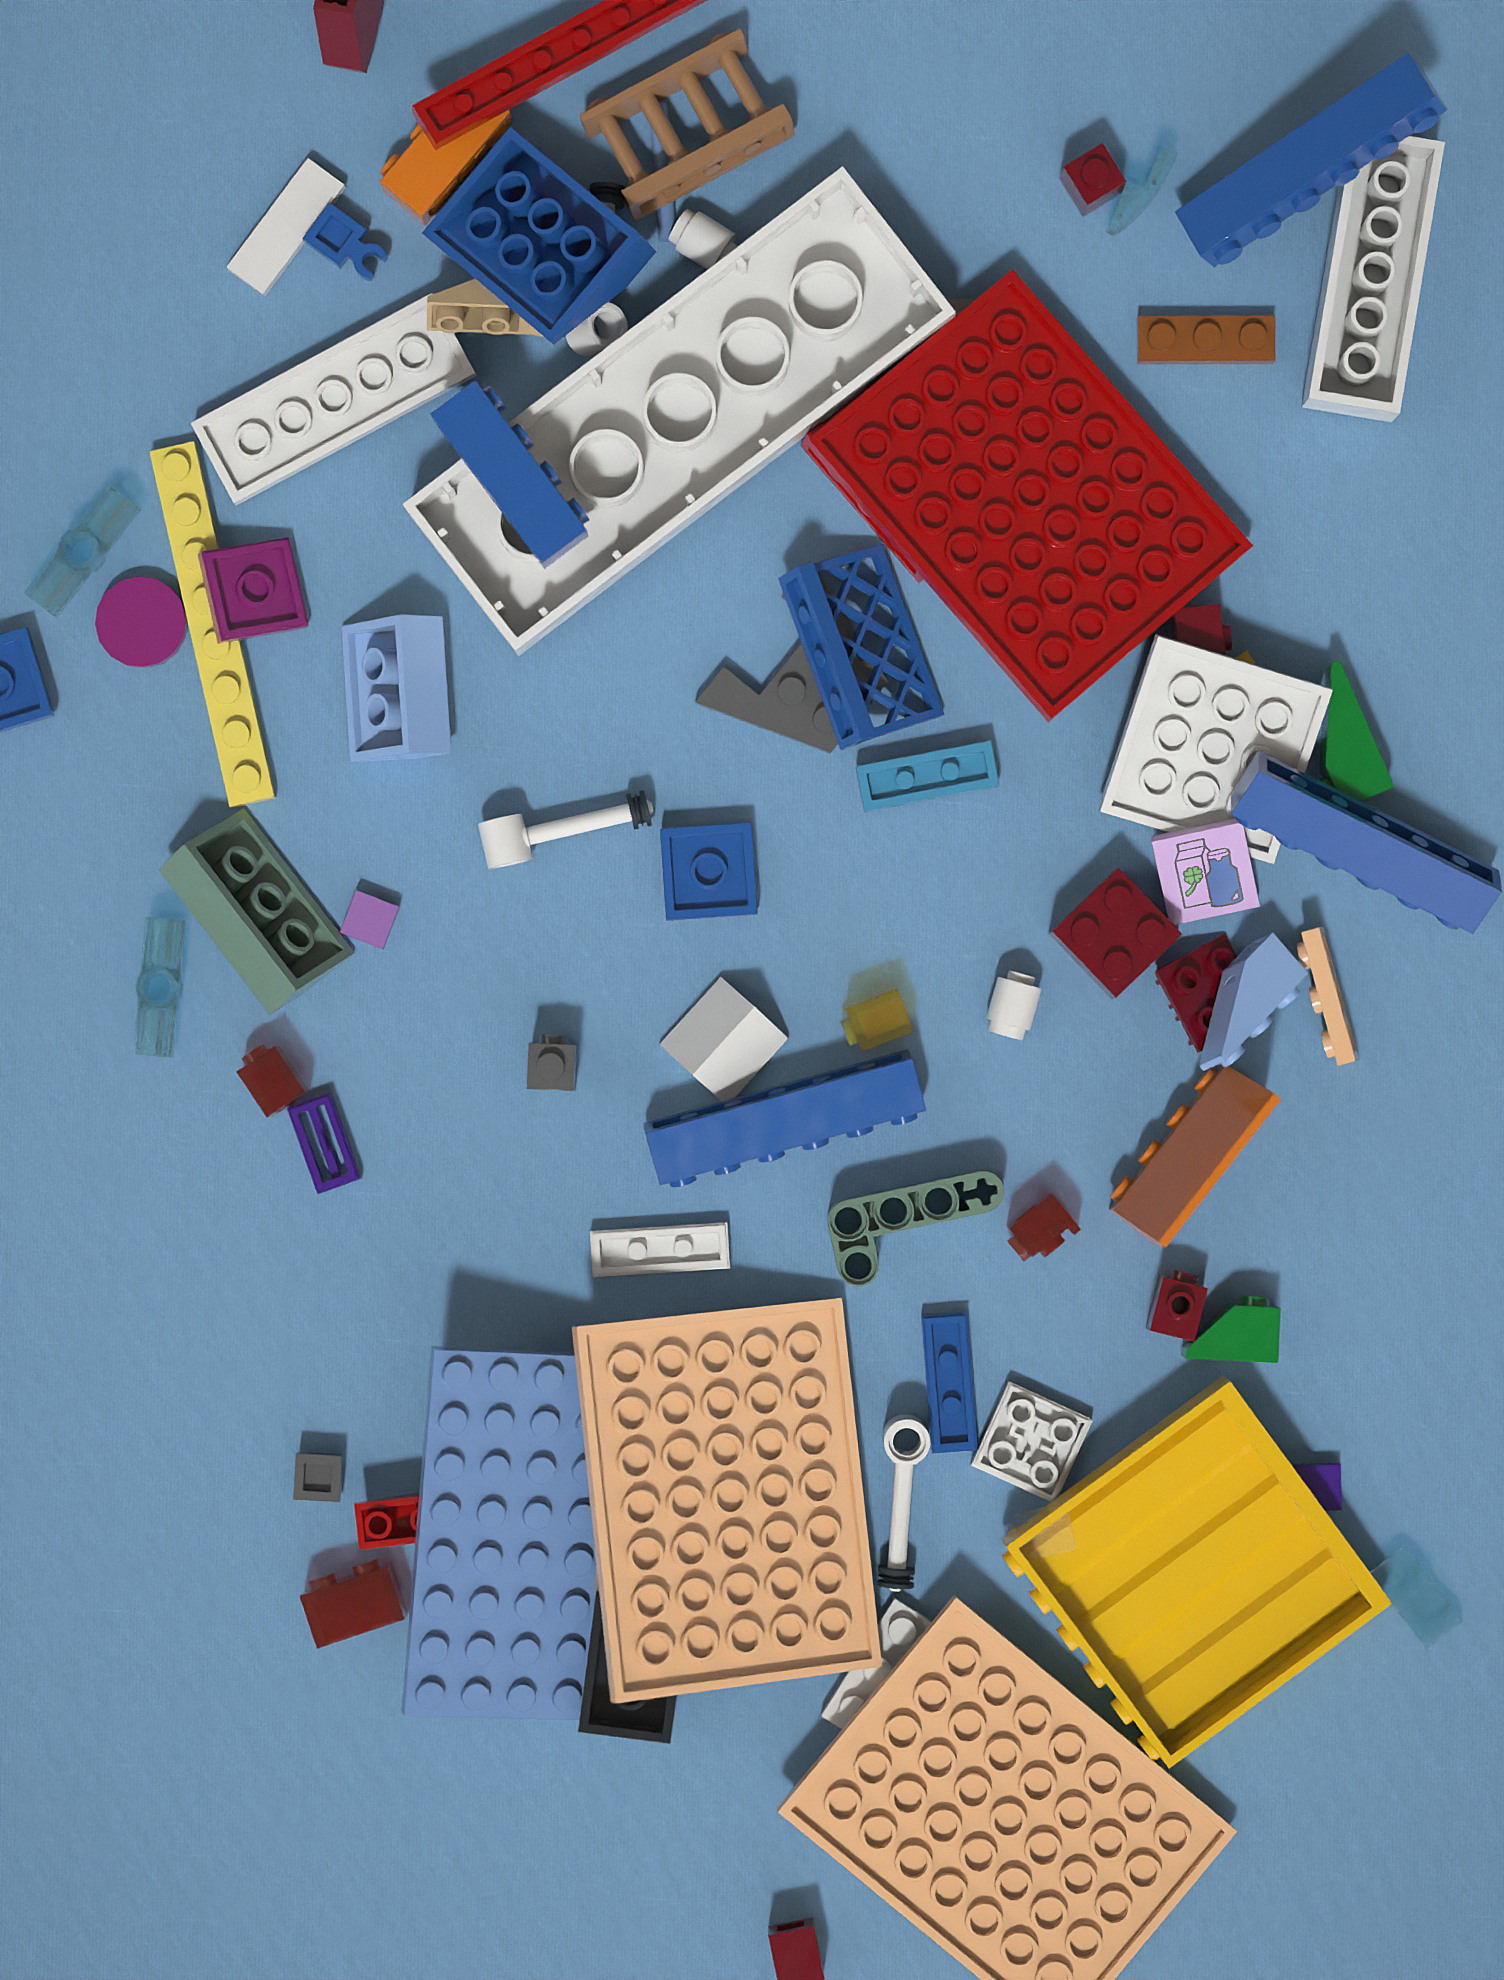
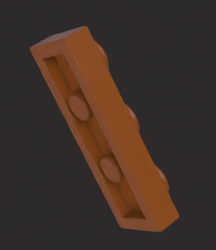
(1206, 339)

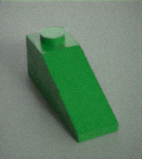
(1348, 750)

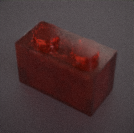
(353, 1603)

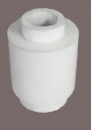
(702, 238)
(1013, 1005)

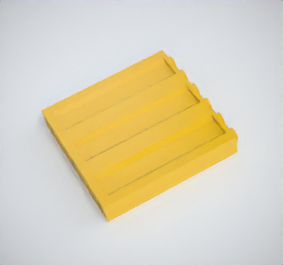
(1197, 1573)

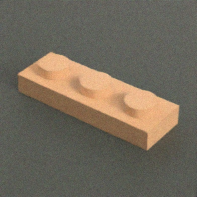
(1327, 996)

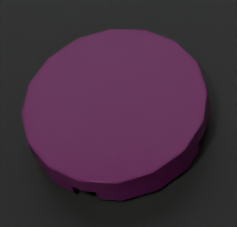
(141, 622)

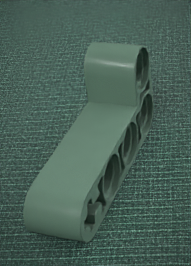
(915, 1216)

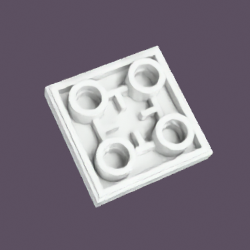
(1031, 1442)

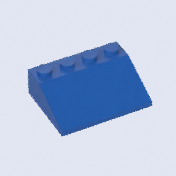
(538, 238)

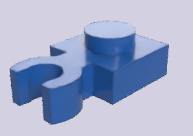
(340, 238)

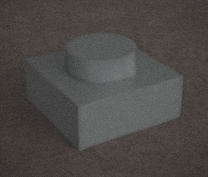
(318, 1477)

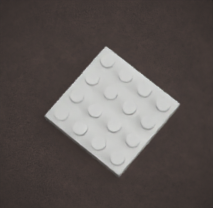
(1198, 731)

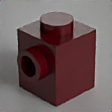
(1202, 628)
(1177, 1305)

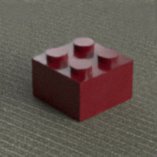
(1115, 933)

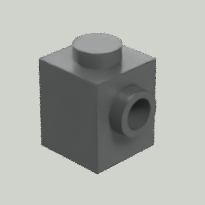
(552, 1064)

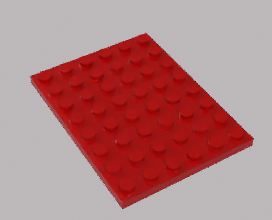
(1029, 495)

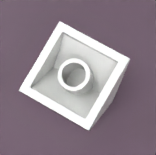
(723, 1041)

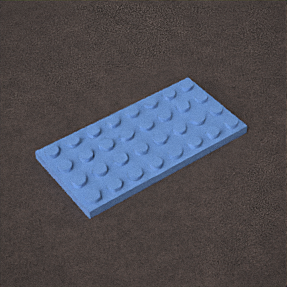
(501, 1540)

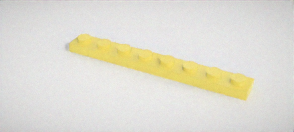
(219, 665)

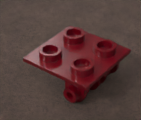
(1193, 985)

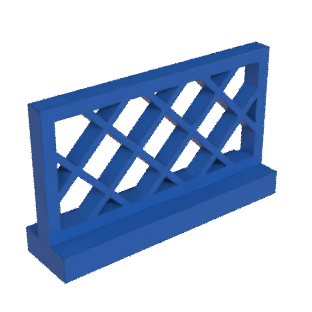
(831, 662)

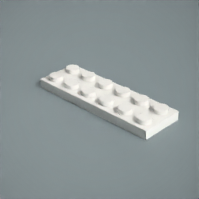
(331, 401)

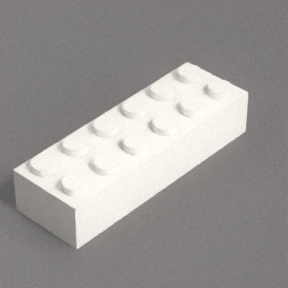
(1373, 284)

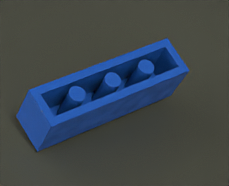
(510, 474)

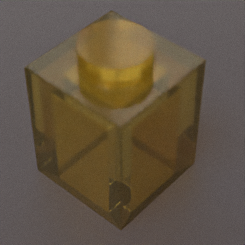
(876, 1021)

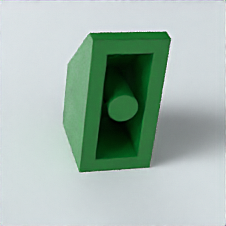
(1239, 1333)

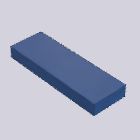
(949, 1382)

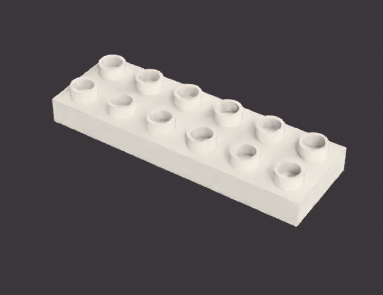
(693, 403)

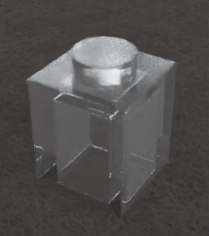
(1051, 1541)

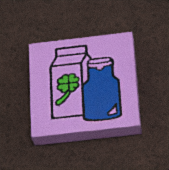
(1205, 871)

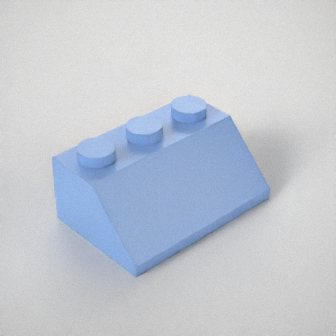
(396, 688)

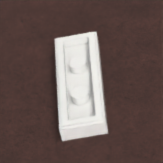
(284, 225)
(660, 1249)

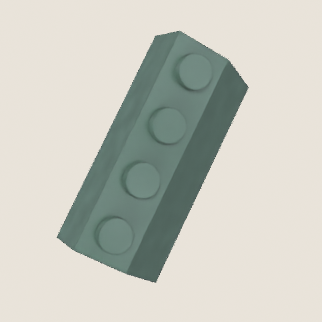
(256, 910)

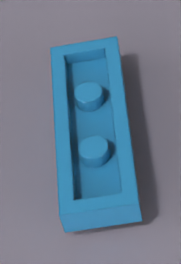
(927, 776)

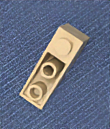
(473, 309)

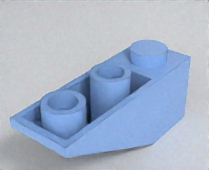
(1247, 994)

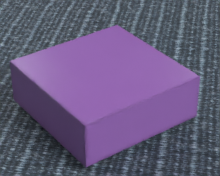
(369, 919)

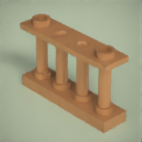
(687, 169)

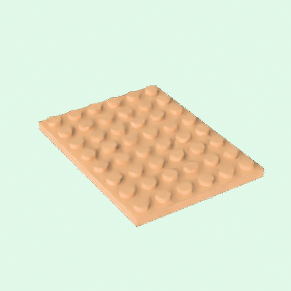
(726, 1499)
(1004, 1811)

